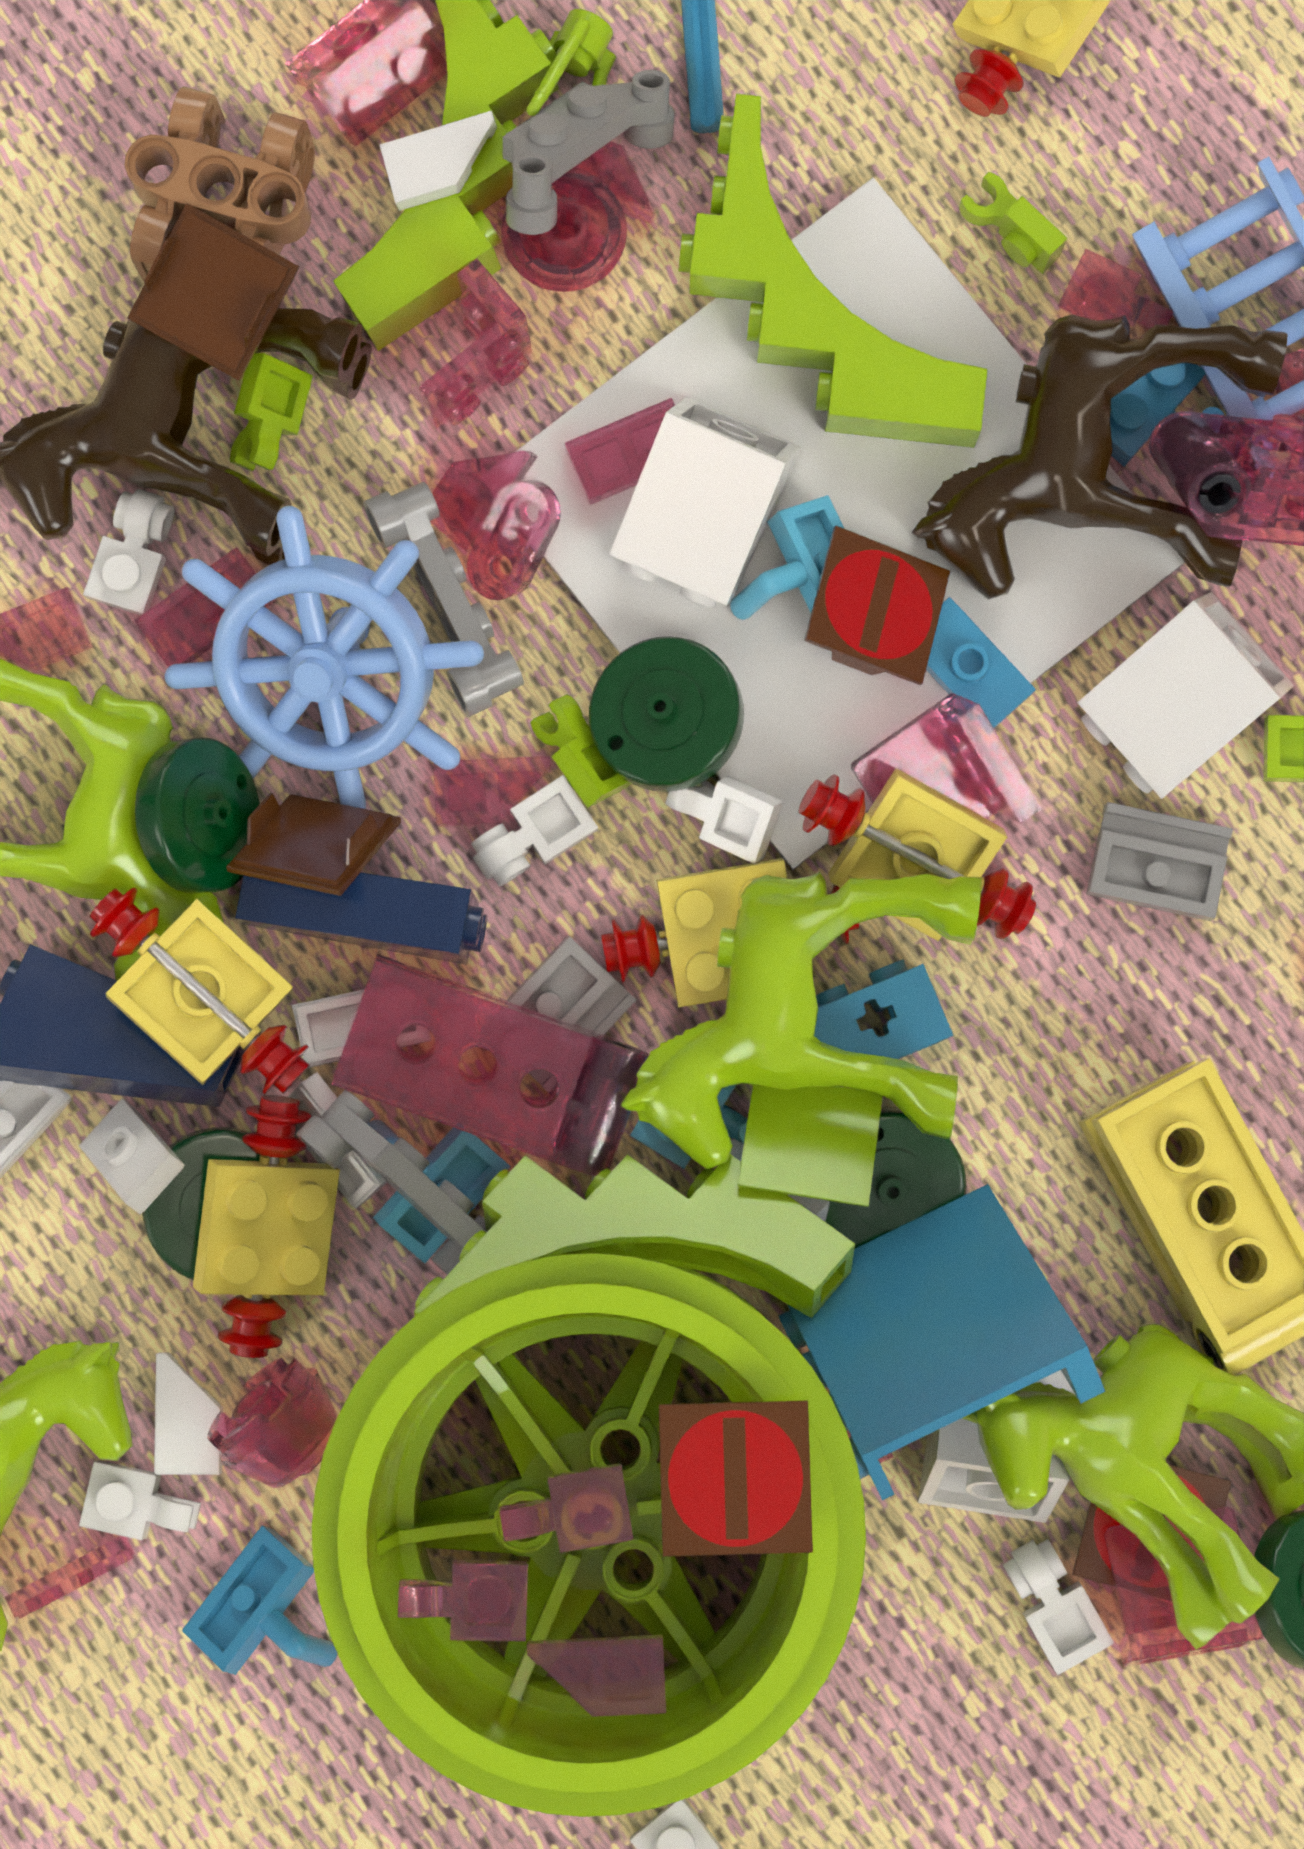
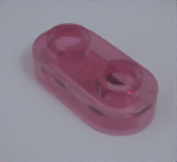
(514, 535)

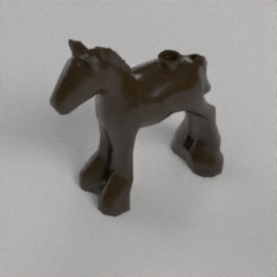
(144, 417)
(1068, 448)

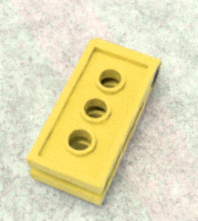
(1232, 1317)

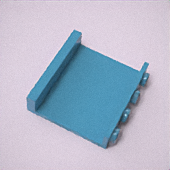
(937, 1329)

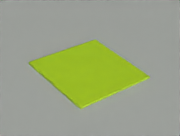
(812, 1142)

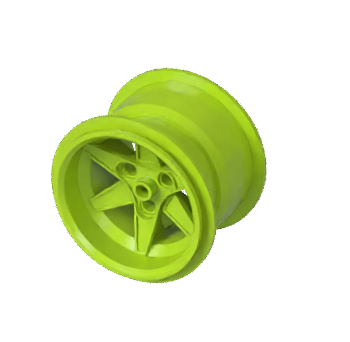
(500, 1718)

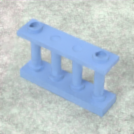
(1200, 309)

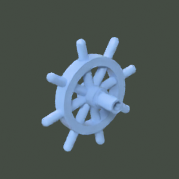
(323, 660)

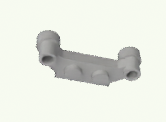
(574, 130)
(441, 573)
(346, 1129)

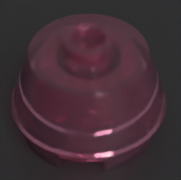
(581, 244)
(277, 1425)

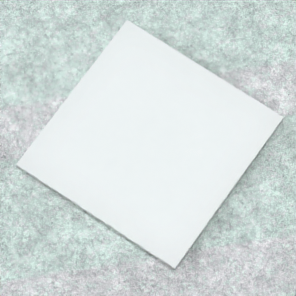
(799, 705)

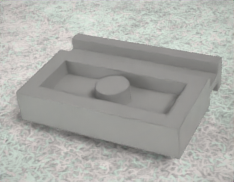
(1159, 861)
(574, 990)

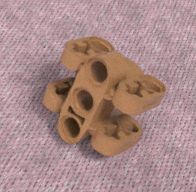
(191, 148)

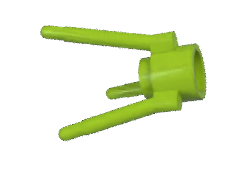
(579, 48)

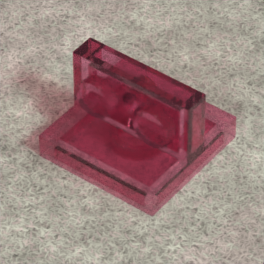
(370, 65)

